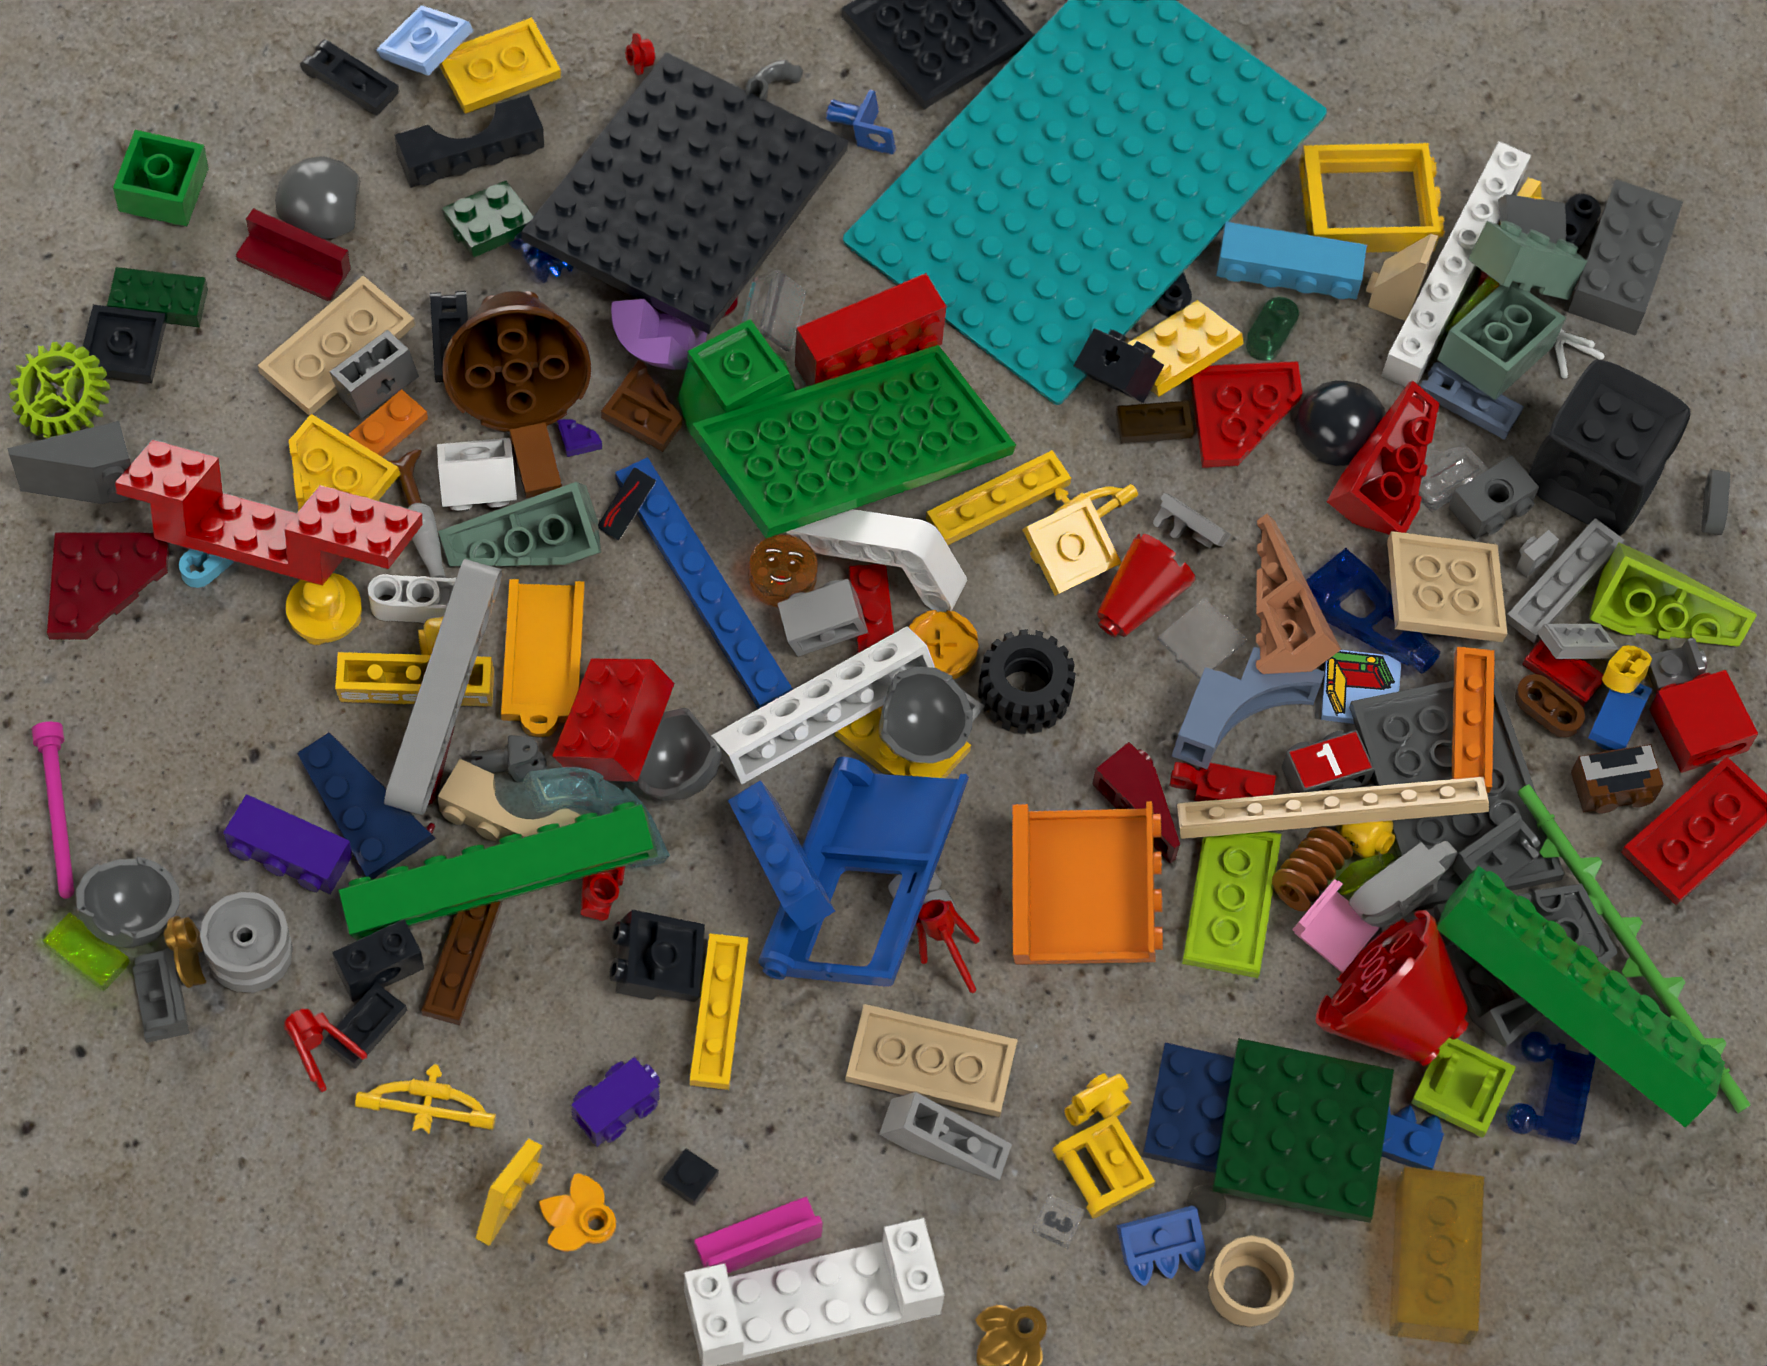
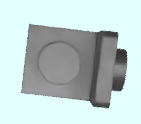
(1677, 665)

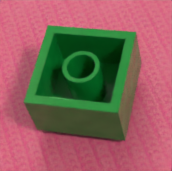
(161, 178)

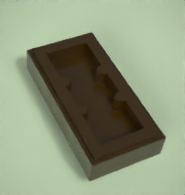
(1154, 421)

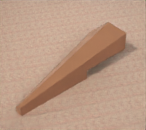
(1292, 624)

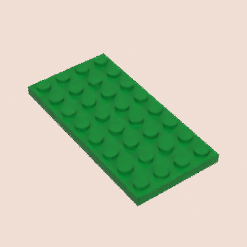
(851, 440)

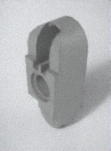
(1403, 884)

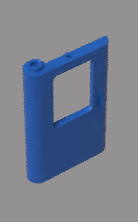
(869, 827)

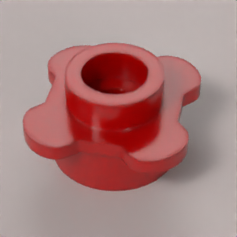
(640, 53)

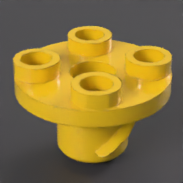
(324, 611)

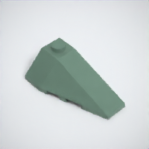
(537, 531)

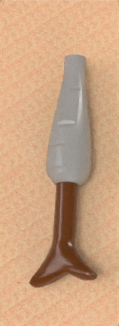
(427, 537)

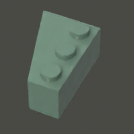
(1527, 259)

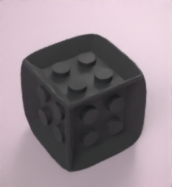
(1608, 446)

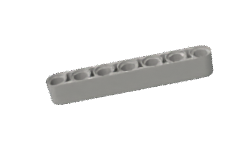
(443, 687)

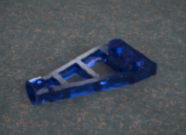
(1343, 577)

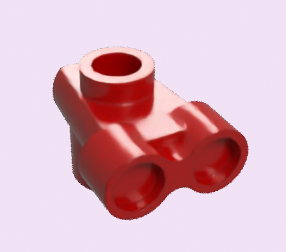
(600, 892)

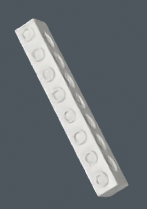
(1453, 269)

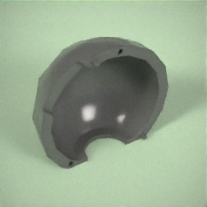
(319, 197)
(925, 715)
(680, 758)
(127, 901)

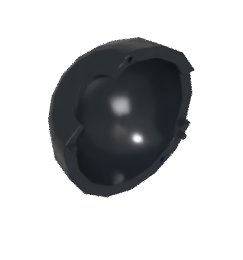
(1337, 420)

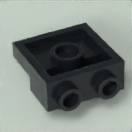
(658, 956)

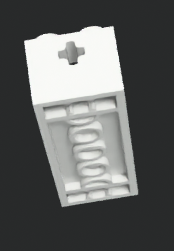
(814, 1297)

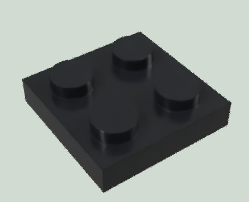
(125, 341)

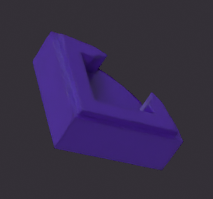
(578, 438)

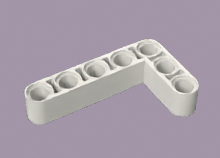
(892, 542)

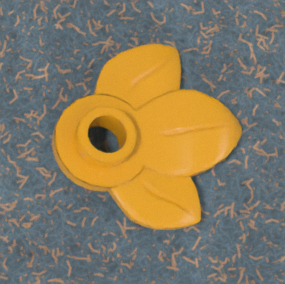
(574, 1212)

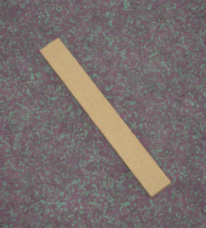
(1332, 807)

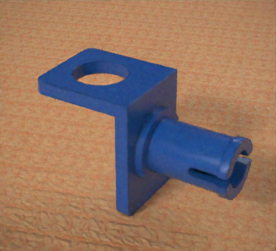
(862, 120)

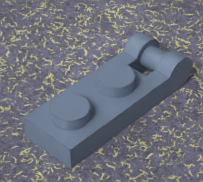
(1470, 402)

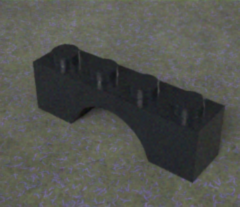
(432, 156)

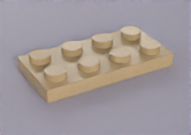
(336, 333)
(931, 1058)

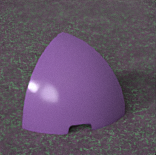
(654, 336)

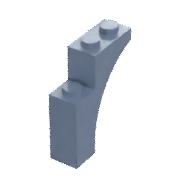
(1226, 701)

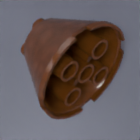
(516, 363)

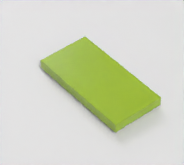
(1232, 902)

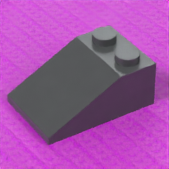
(74, 464)

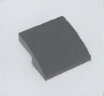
(1534, 214)

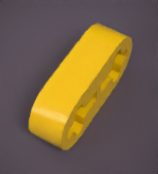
(1627, 669)

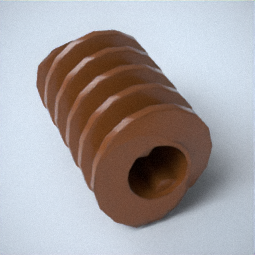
(1311, 867)

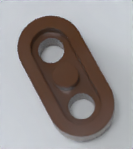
(1551, 704)

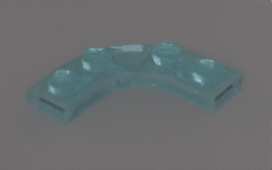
(589, 791)

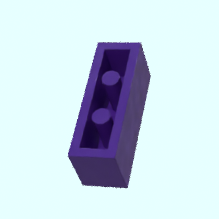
(287, 845)

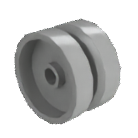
(246, 942)

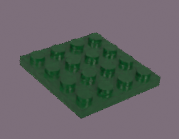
(1303, 1130)

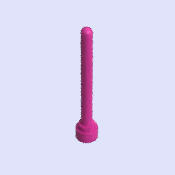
(48, 739)

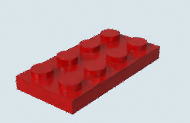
(1699, 831)

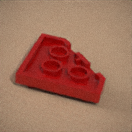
(1240, 407)

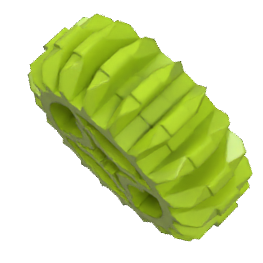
(38, 369)

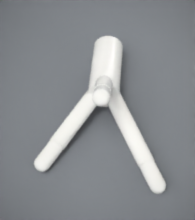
(1578, 342)

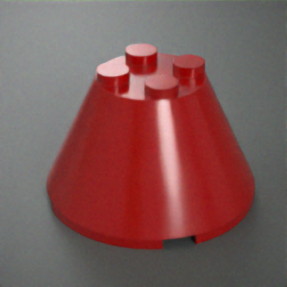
(1399, 994)

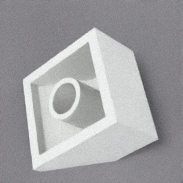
(476, 473)

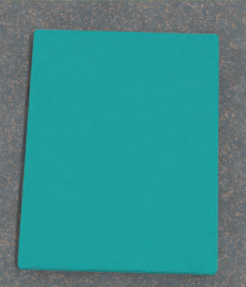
(1085, 180)

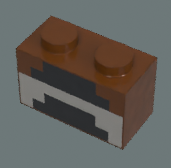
(1617, 779)

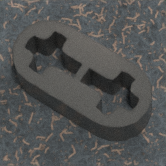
(1715, 502)

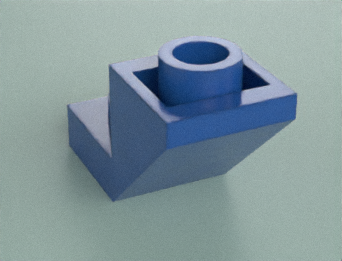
(1619, 718)

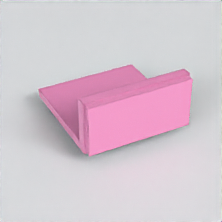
(1334, 928)

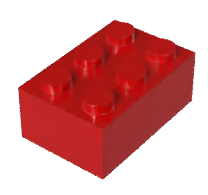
(614, 717)

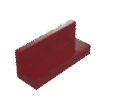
(293, 255)

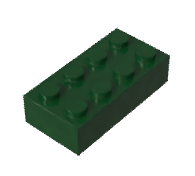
(176, 295)

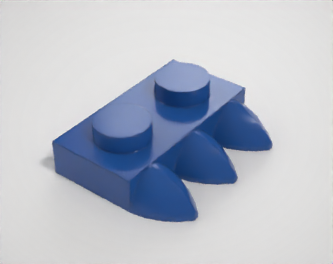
(1410, 1142)
(1162, 1240)

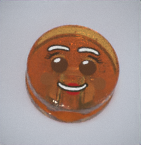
(782, 568)

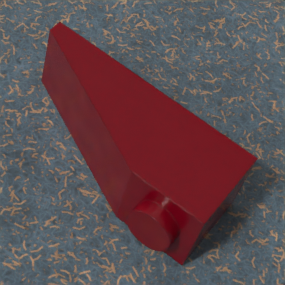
(1128, 783)

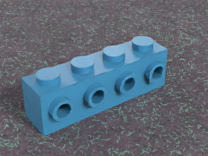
(1291, 260)

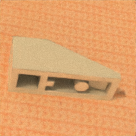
(1401, 279)

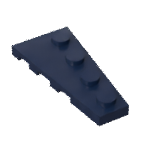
(377, 832)

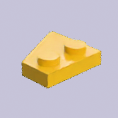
(508, 1189)

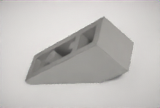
(944, 1136)

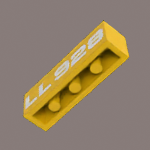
(399, 678)

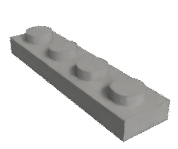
(1564, 580)

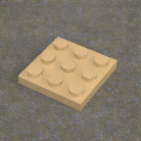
(1446, 587)

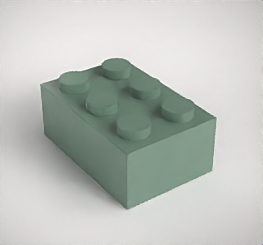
(1501, 339)

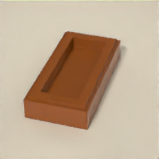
(535, 459)

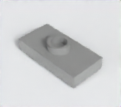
(1577, 641)

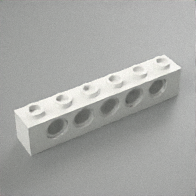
(818, 706)

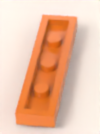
(1473, 714)

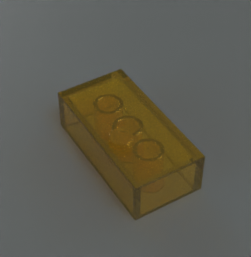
(1437, 1256)

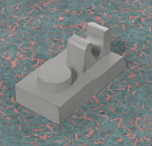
(1205, 530)

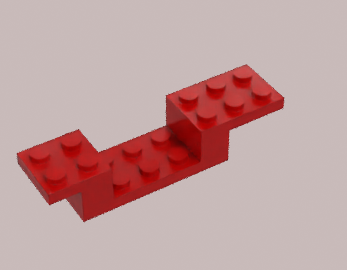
(305, 545)

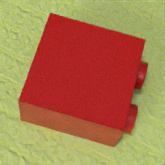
(1703, 720)

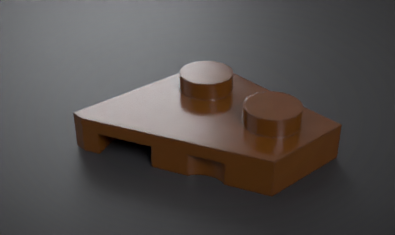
(643, 409)

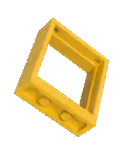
(1364, 159)

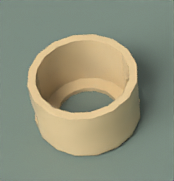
(1259, 1254)

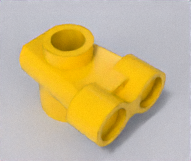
(1101, 1095)

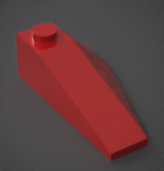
(1386, 473)

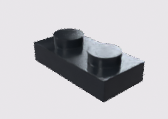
(367, 1023)

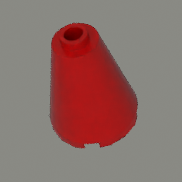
(1142, 586)

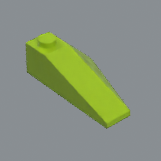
(1655, 599)

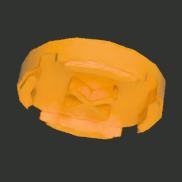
(949, 640)

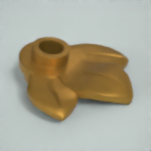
(185, 940)
(1005, 1342)

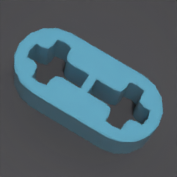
(211, 564)

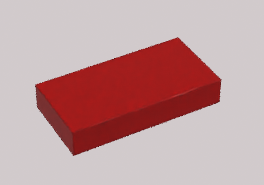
(1571, 675)

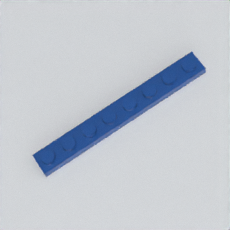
(708, 590)

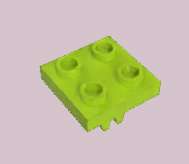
(1464, 1086)

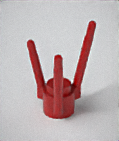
(938, 921)
(307, 1034)

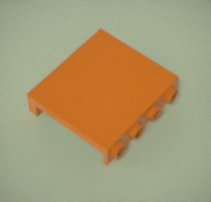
(1085, 886)

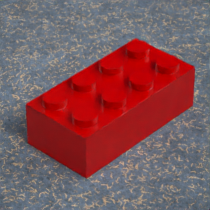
(871, 331)

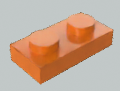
(390, 424)

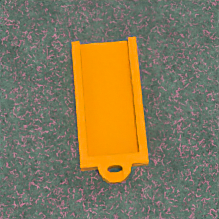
(542, 654)

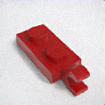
(1221, 782)

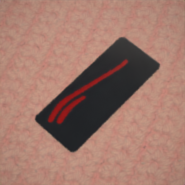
(626, 503)

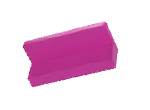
(760, 1236)

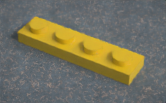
(999, 497)
(719, 1011)

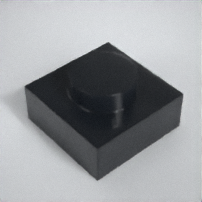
(690, 1177)

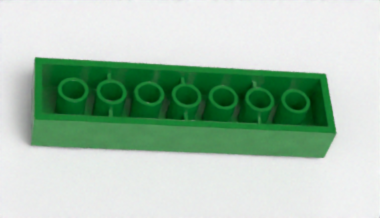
(1582, 995)

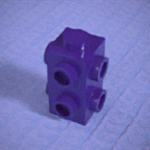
(617, 1100)

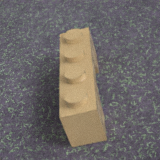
(471, 800)

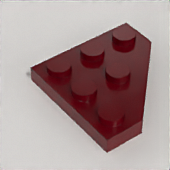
(99, 577)

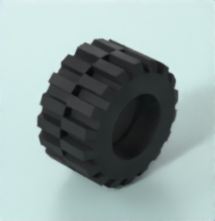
(1032, 655)

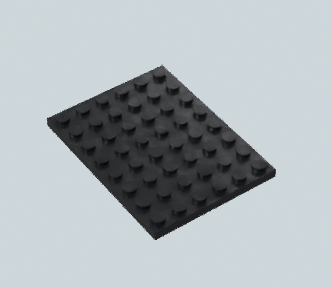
(685, 192)

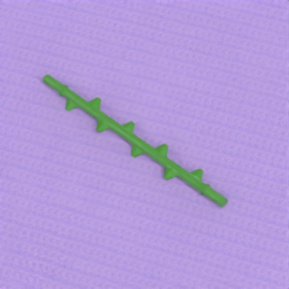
(1625, 930)

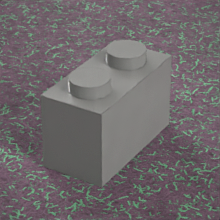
(822, 617)

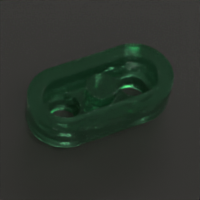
(1274, 326)

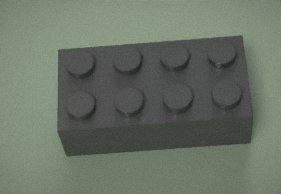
(1625, 257)

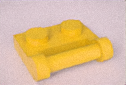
(1114, 1158)

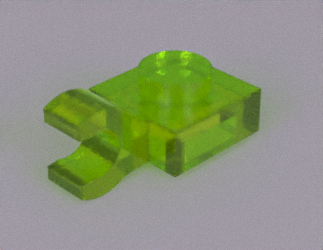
(1361, 871)

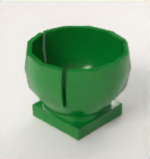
(731, 374)

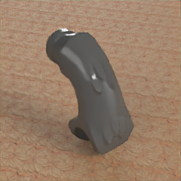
(775, 71)

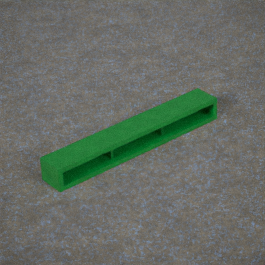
(499, 871)

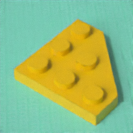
(336, 461)

